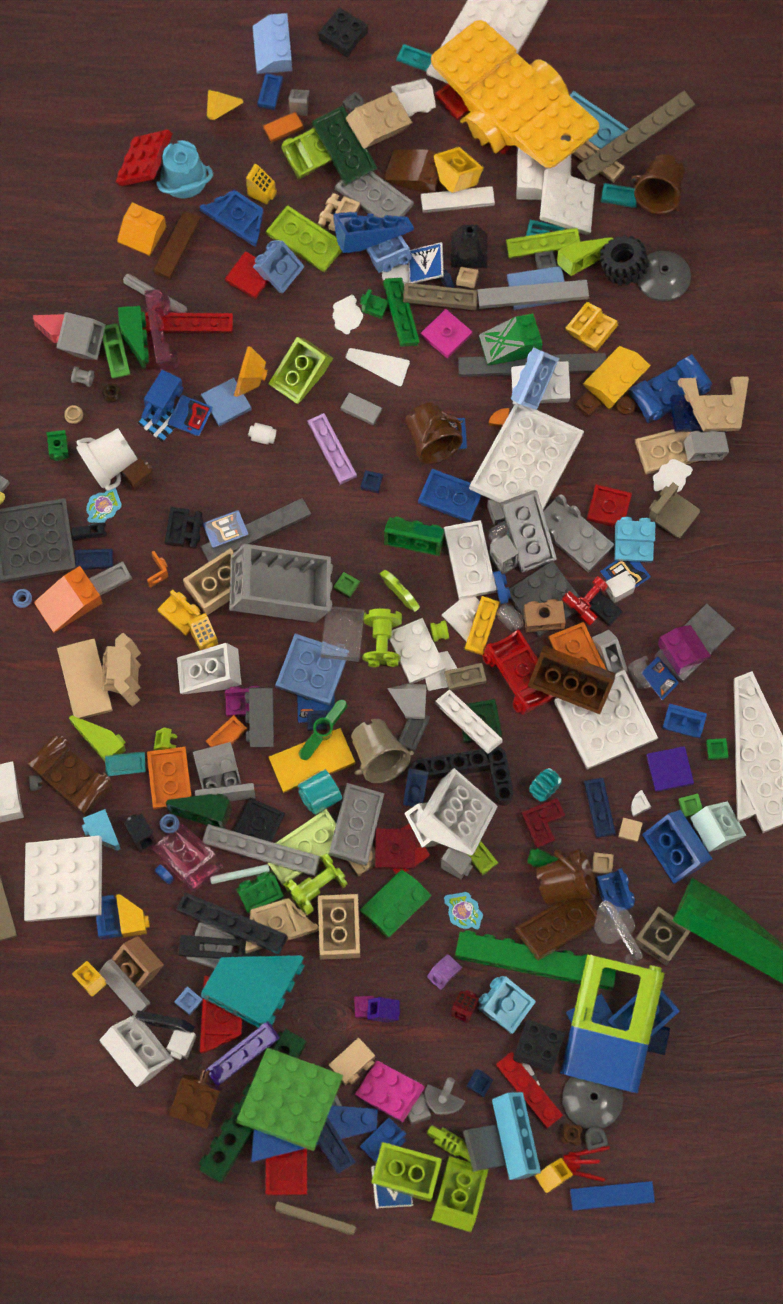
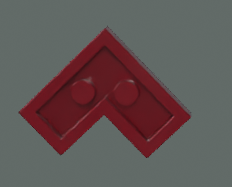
(538, 820)

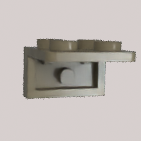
(673, 511)

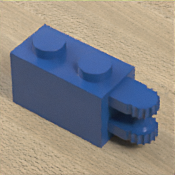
(162, 395)

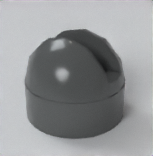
(34, 783)

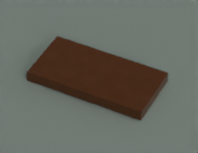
(557, 926)

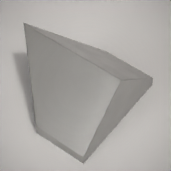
(410, 699)

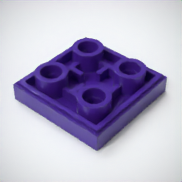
(670, 769)

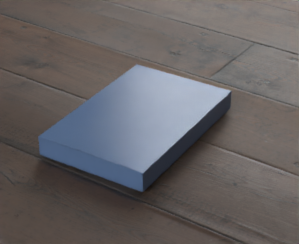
(540, 276)

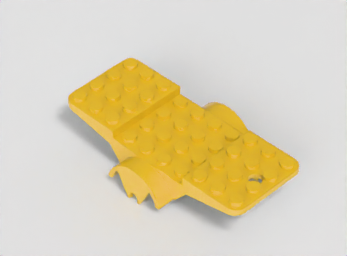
(512, 99)

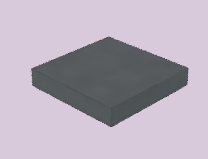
(484, 1147)

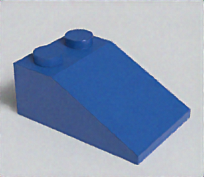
(665, 1012)

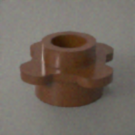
(576, 1130)

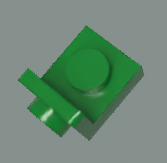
(373, 304)

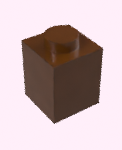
(138, 474)

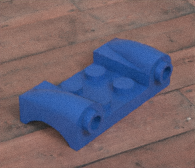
(655, 394)

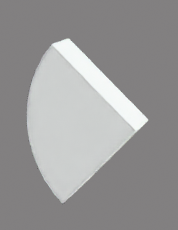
(639, 804)

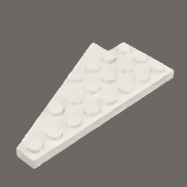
(757, 756)

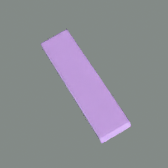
(332, 448)

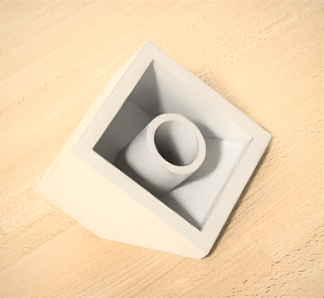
(415, 96)

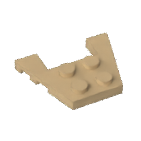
(717, 411)

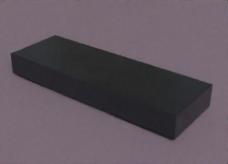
(164, 1021)

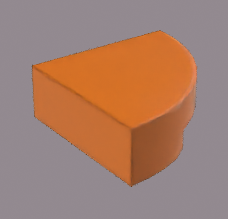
(499, 417)

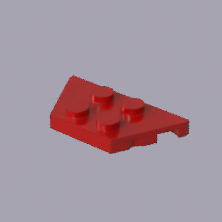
(217, 1026)

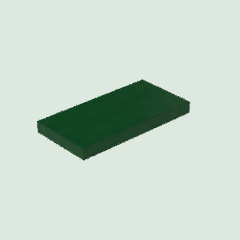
(343, 146)

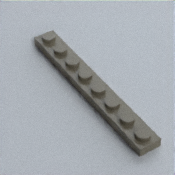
(636, 135)

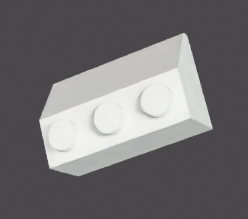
(136, 1050)

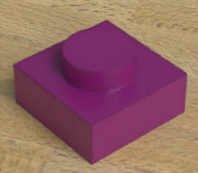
(361, 1006)

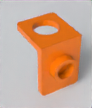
(163, 574)

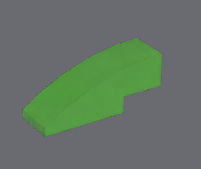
(115, 351)

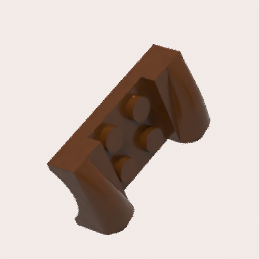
(70, 775)

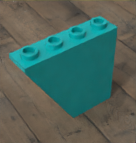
(252, 985)

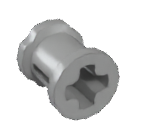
(82, 376)

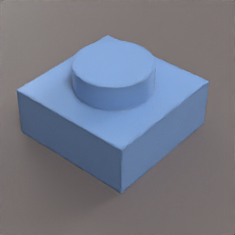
(188, 1001)

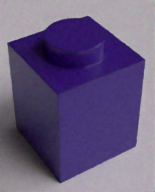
(383, 1009)

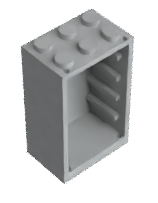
(280, 583)

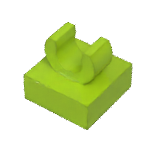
(162, 739)

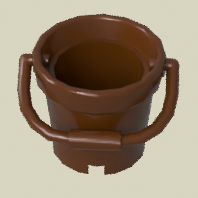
(660, 186)
(433, 433)
(567, 878)

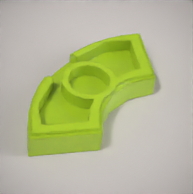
(404, 595)

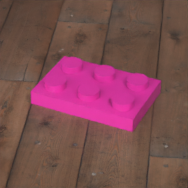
(389, 1091)

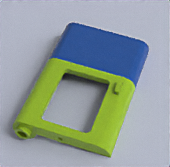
(604, 1052)

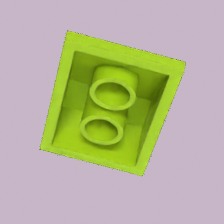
(300, 369)
(406, 1171)
(459, 1195)

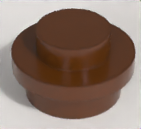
(626, 405)

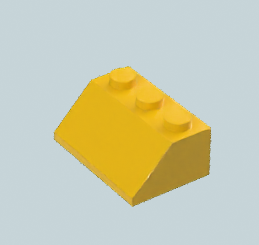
(616, 375)

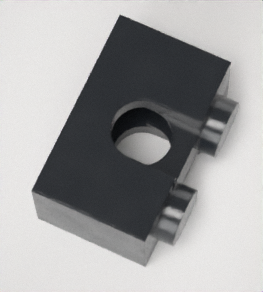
(140, 832)

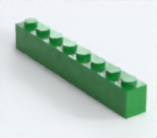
(518, 958)

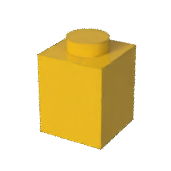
(553, 1175)

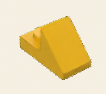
(89, 978)

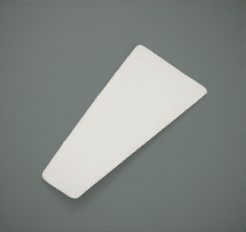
(385, 366)

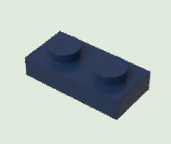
(415, 787)

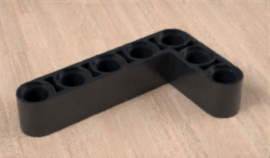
(470, 767)

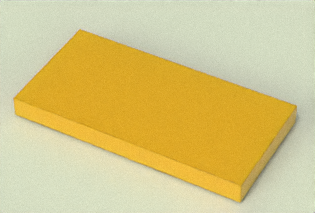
(330, 755)

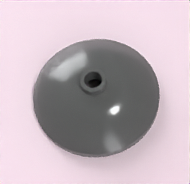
(665, 285)
(587, 1112)

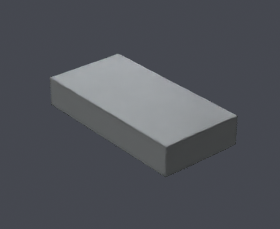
(361, 409)
(111, 578)

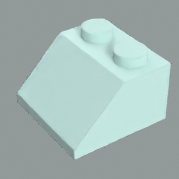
(717, 826)

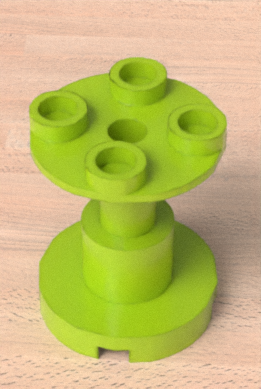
(382, 624)
(310, 887)

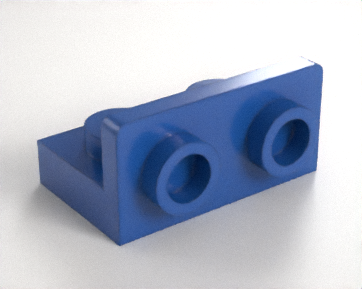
(386, 1133)

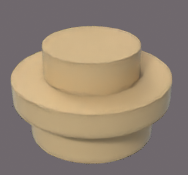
(73, 414)

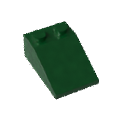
(202, 809)

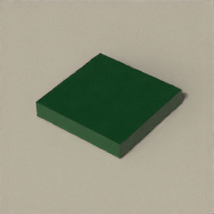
(488, 713)

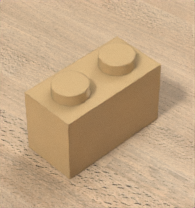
(353, 1061)

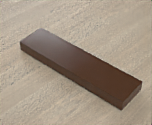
(177, 245)

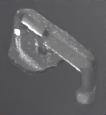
(615, 924)

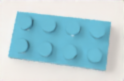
(608, 126)

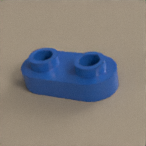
(500, 582)

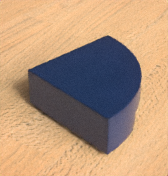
(447, 280)

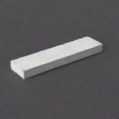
(458, 200)
(468, 721)

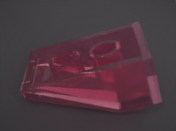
(187, 857)

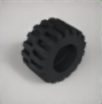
(627, 271)

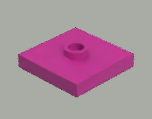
(446, 333)

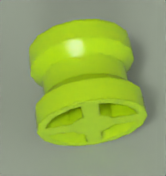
(439, 631)

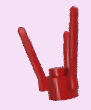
(573, 1162)

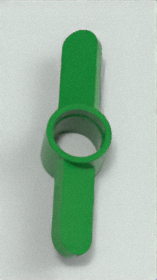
(316, 738)

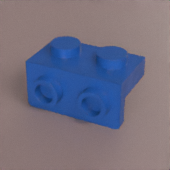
(615, 889)

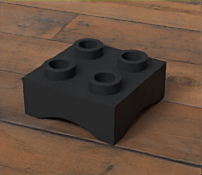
(343, 32)
(539, 1046)

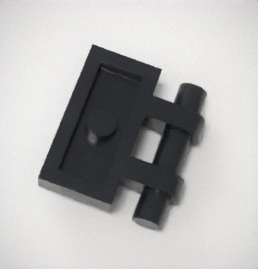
(177, 527)

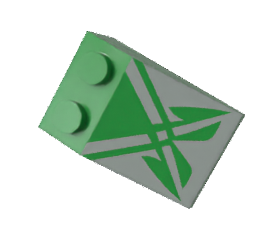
(511, 340)

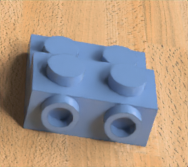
(389, 254)
(278, 265)

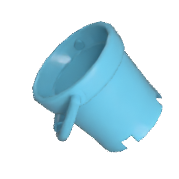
(183, 171)

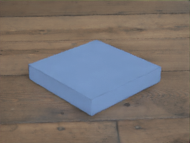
(224, 403)

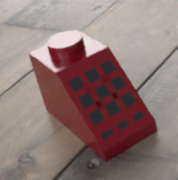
(464, 1006)

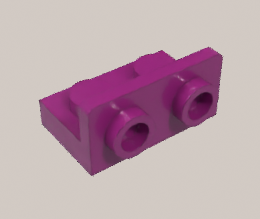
(236, 701)

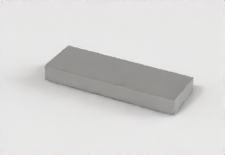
(234, 792)
(123, 987)

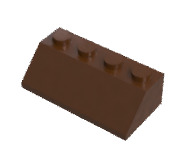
(572, 679)

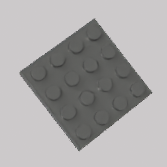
(35, 540)

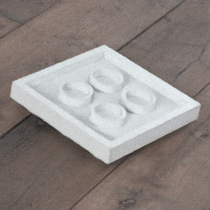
(567, 201)

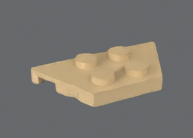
(282, 917)

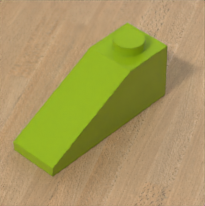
(580, 255)
(100, 739)

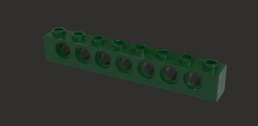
(219, 1171)

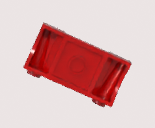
(516, 665)

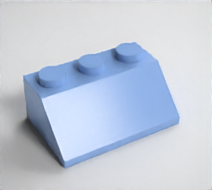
(272, 44)
(534, 378)

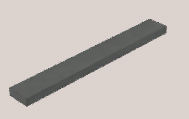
(577, 364)

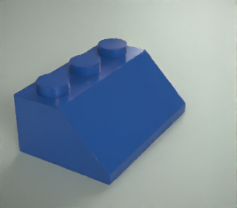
(677, 846)

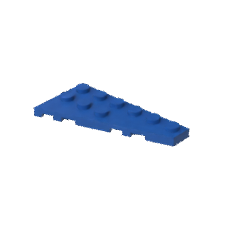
(346, 1121)

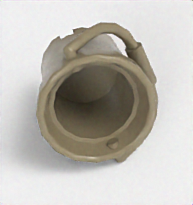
(379, 752)

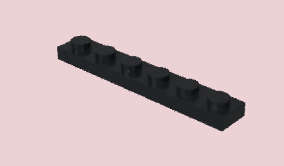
(232, 923)

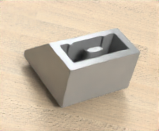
(80, 336)
(217, 766)

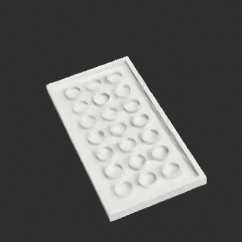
(508, 17)

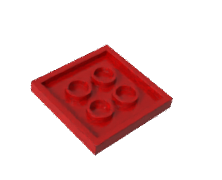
(143, 158)

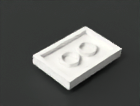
(417, 651)

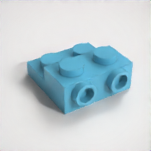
(634, 539)
(506, 1003)

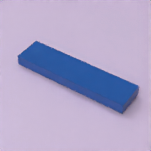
(612, 1196)

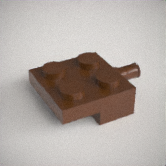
(196, 1100)

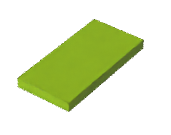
(305, 238)

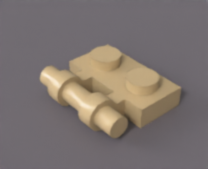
(345, 205)

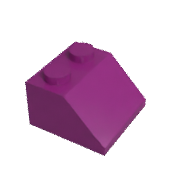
(683, 648)

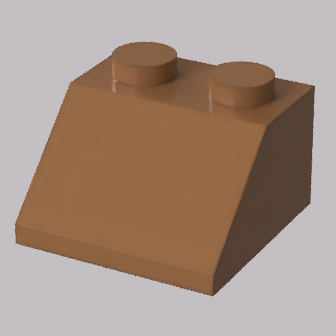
(137, 962)

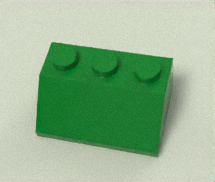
(414, 536)
(395, 903)

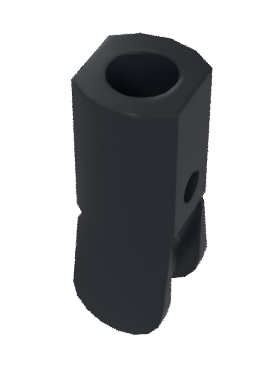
(85, 532)

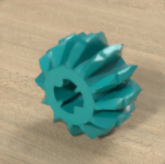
(545, 785)

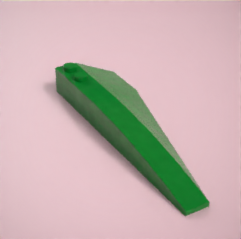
(729, 928)

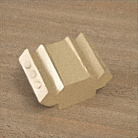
(122, 669)

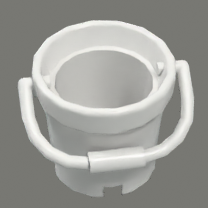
(106, 457)

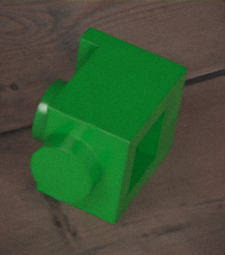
(59, 438)

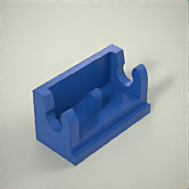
(684, 721)
(109, 922)

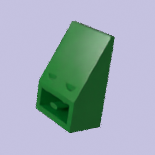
(131, 328)

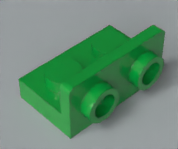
(259, 891)

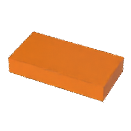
(283, 127)
(229, 732)

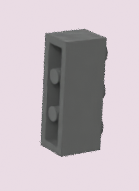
(260, 716)

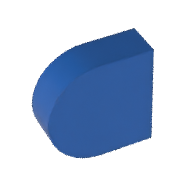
(164, 874)

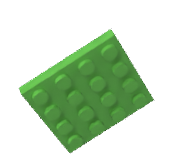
(290, 1099)

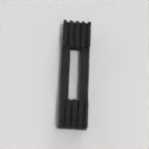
(190, 947)

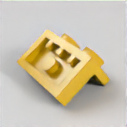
(179, 611)

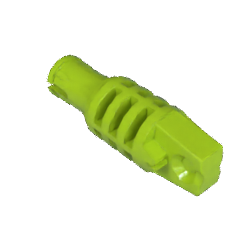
(449, 1142)

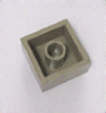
(661, 936)

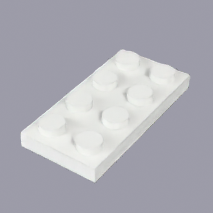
(470, 559)

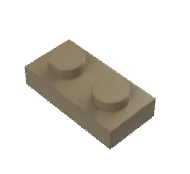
(465, 676)

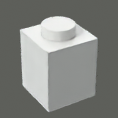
(620, 587)
(181, 1044)

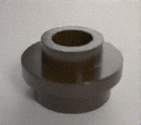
(111, 388)

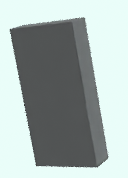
(413, 732)

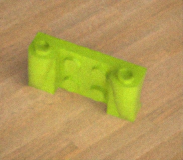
(305, 153)

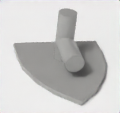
(441, 1100)

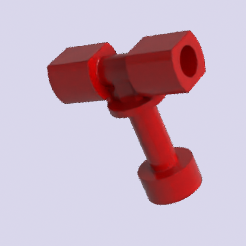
(582, 604)

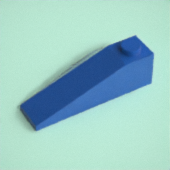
(361, 232)

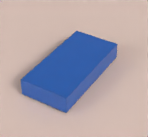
(270, 91)

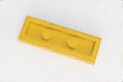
(482, 625)

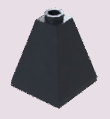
(469, 247)

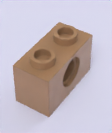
(535, 622)

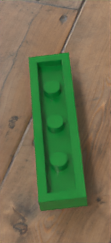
(401, 312)

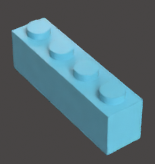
(516, 1136)

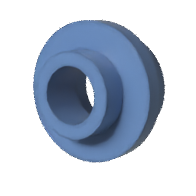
(22, 593)
(165, 820)

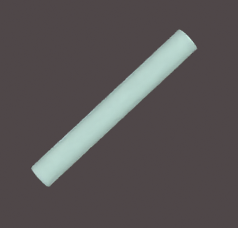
(239, 874)

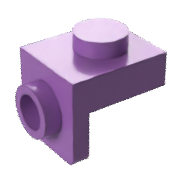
(444, 971)

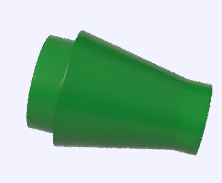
(540, 858)

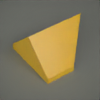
(220, 104)

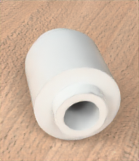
(262, 433)

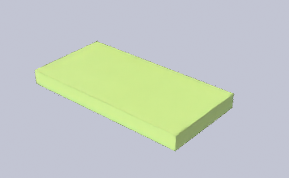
(311, 837)

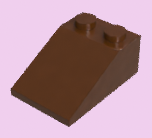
(413, 170)

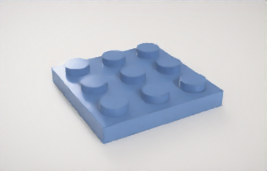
(308, 673)

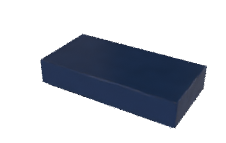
(94, 559)

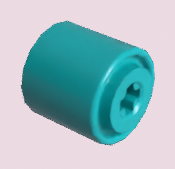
(319, 792)

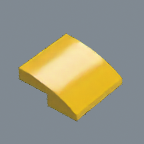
(591, 326)

